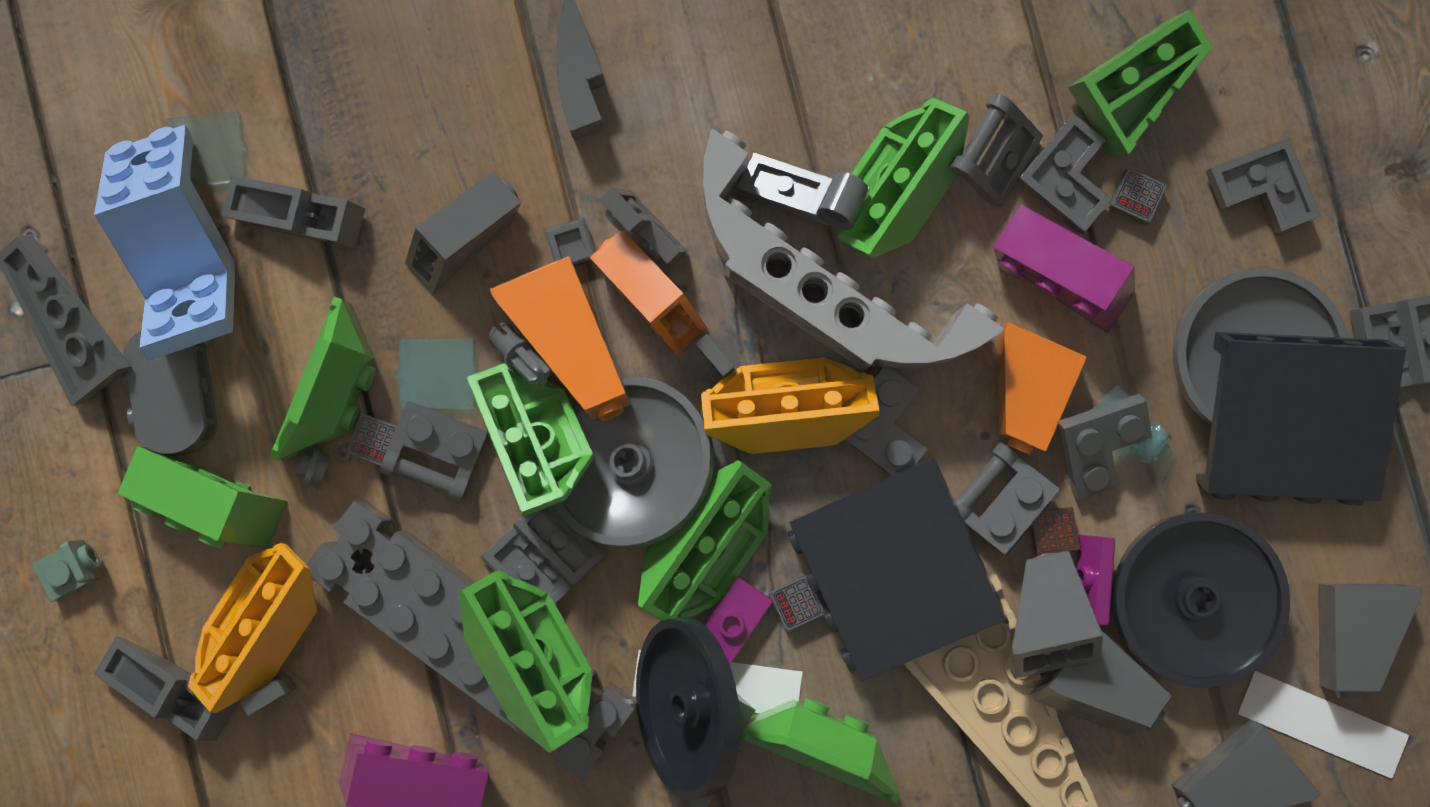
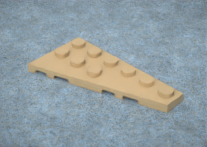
(995, 711)

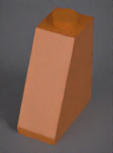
(649, 292)
(1032, 387)

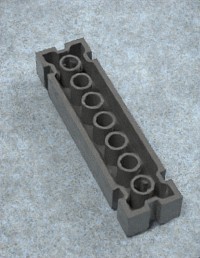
(417, 604)

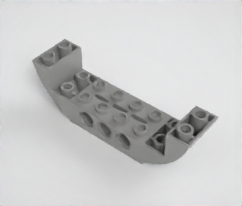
(750, 248)

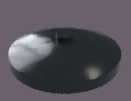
(1201, 599)
(688, 708)

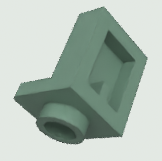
(68, 569)

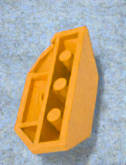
(789, 405)
(253, 627)

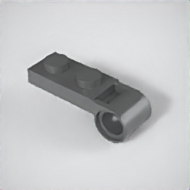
(804, 192)

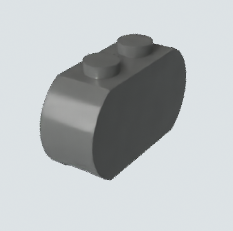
(170, 399)

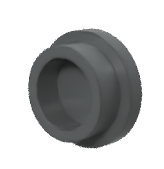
(313, 468)

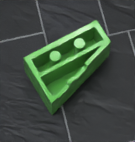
(1138, 81)
(200, 500)

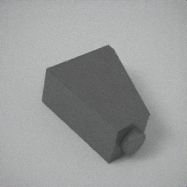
(461, 230)
(1053, 618)
(1361, 633)
(1106, 691)
(1245, 772)

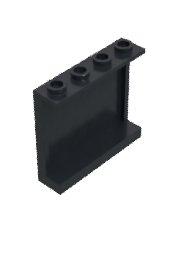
(1302, 417)
(896, 570)

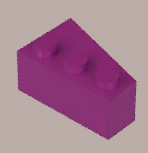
(1066, 267)
(409, 776)

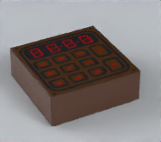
(1055, 531)

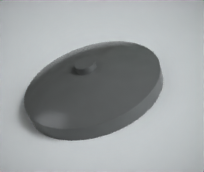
(1245, 303)
(645, 470)

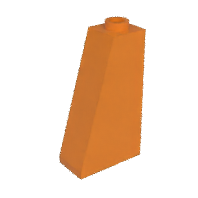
(562, 328)

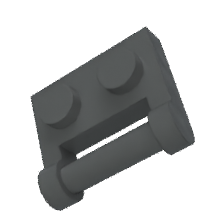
(1006, 155)
(438, 437)
(1014, 508)

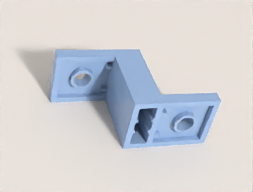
(167, 241)

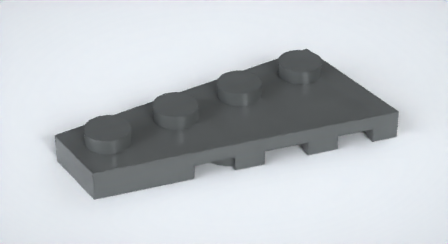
(66, 330)

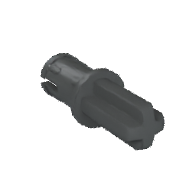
(519, 355)

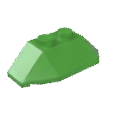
(906, 176)
(329, 386)
(532, 436)
(707, 554)
(527, 657)
(825, 744)

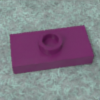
(1095, 571)
(737, 616)

